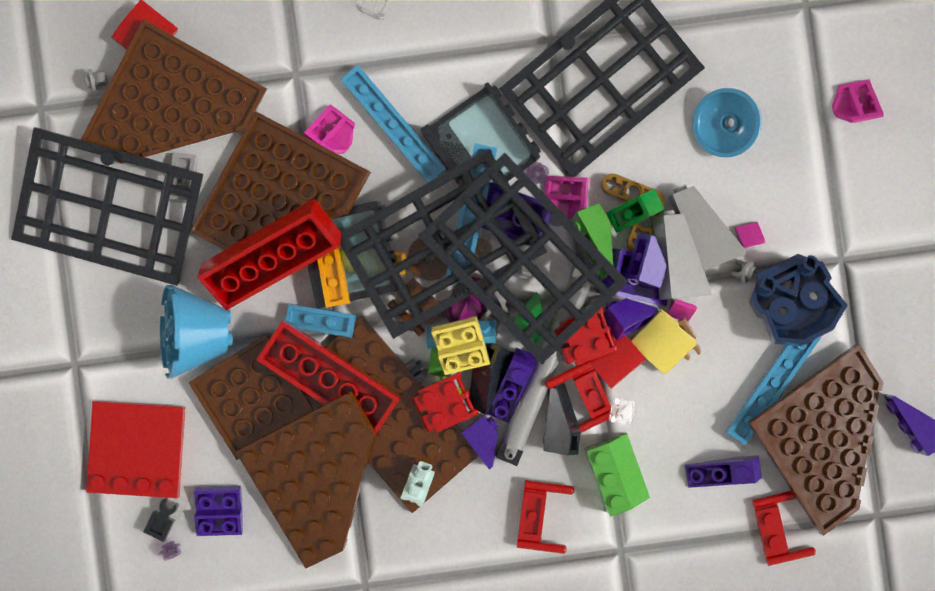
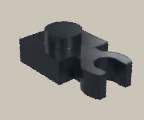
(417, 369)
(160, 522)

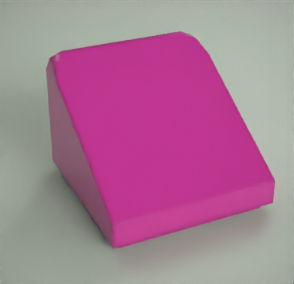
(750, 235)
(680, 309)

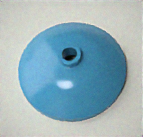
(712, 119)

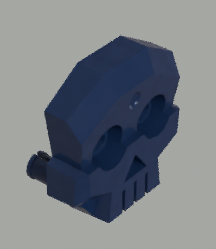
(804, 317)

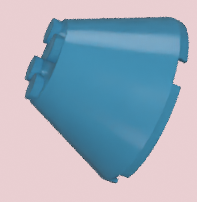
(191, 331)

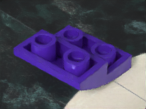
(218, 510)

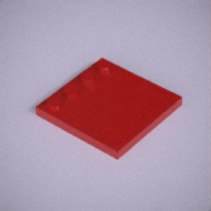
(135, 449)

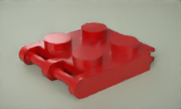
(588, 341)
(444, 403)

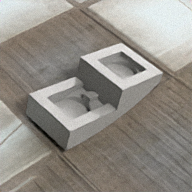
(185, 161)

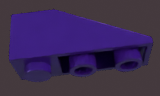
(512, 385)
(913, 423)
(724, 472)

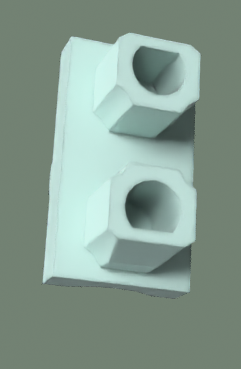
(418, 483)

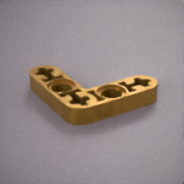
(642, 189)

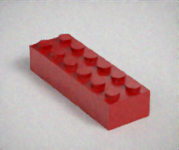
(270, 254)
(325, 373)

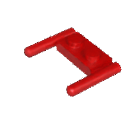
(589, 390)
(533, 515)
(772, 530)

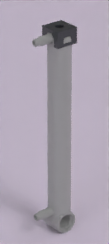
(530, 402)

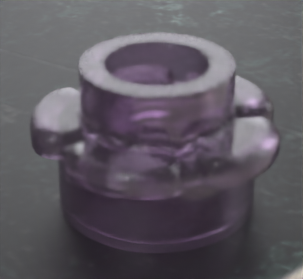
(538, 167)
(170, 550)

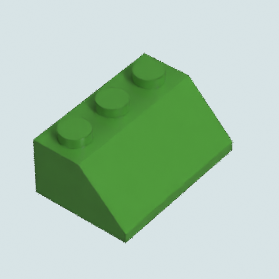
(617, 474)

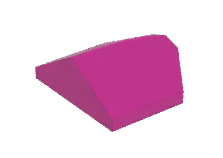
(856, 102)
(332, 130)
(567, 193)

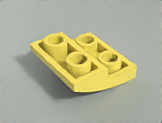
(663, 342)
(460, 345)

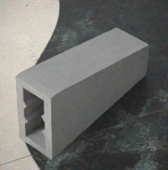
(710, 235)
(684, 269)

